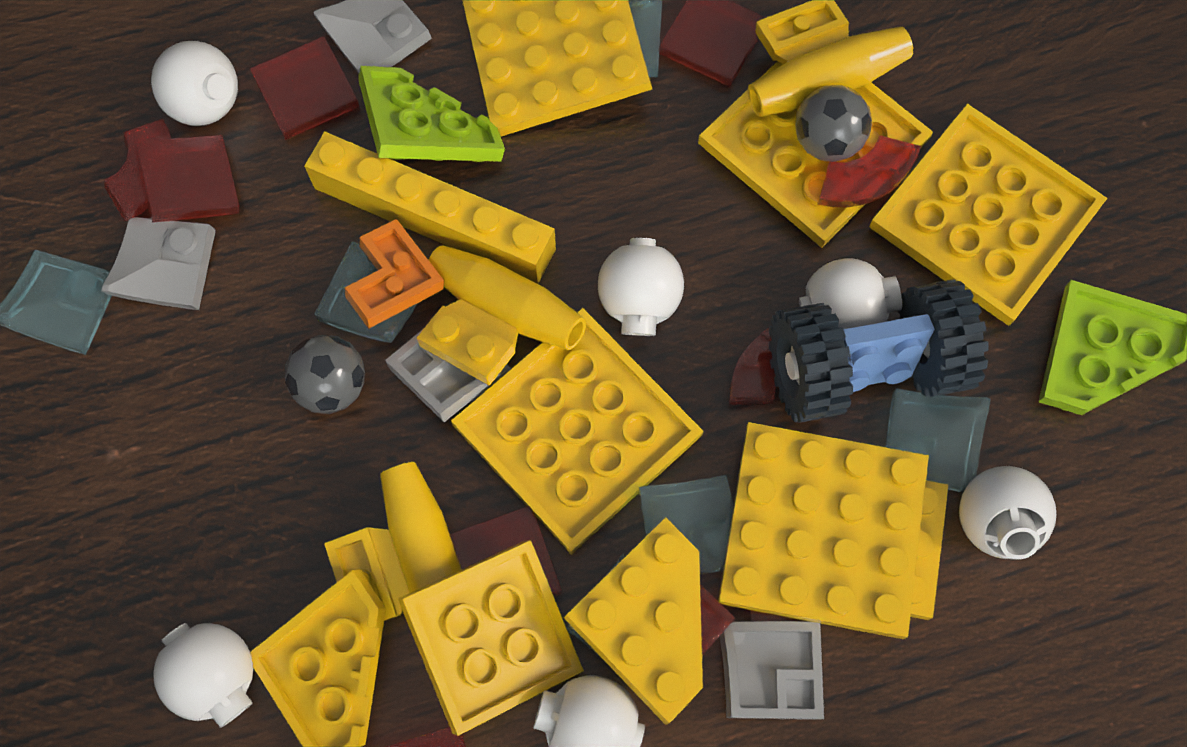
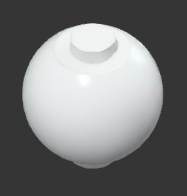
(194, 83)
(640, 286)
(853, 292)
(1007, 512)
(204, 673)
(589, 714)

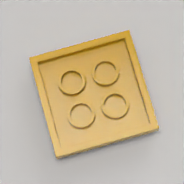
(490, 636)

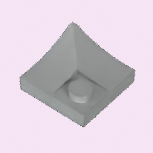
(373, 31)
(162, 263)
(435, 381)
(773, 670)

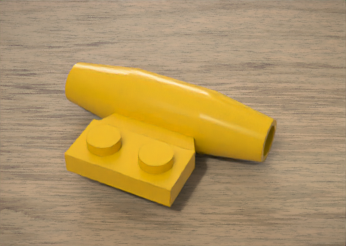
(818, 52)
(491, 310)
(409, 553)

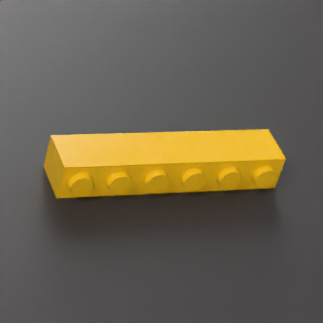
(430, 206)

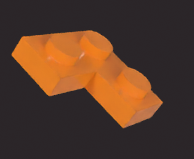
(401, 278)

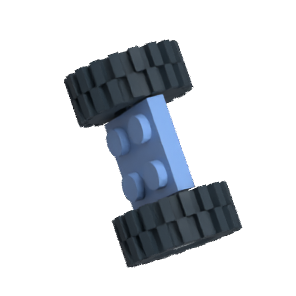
(932, 341)

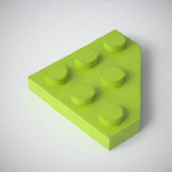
(423, 123)
(1108, 347)

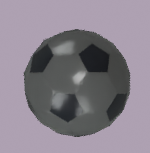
(833, 123)
(324, 374)

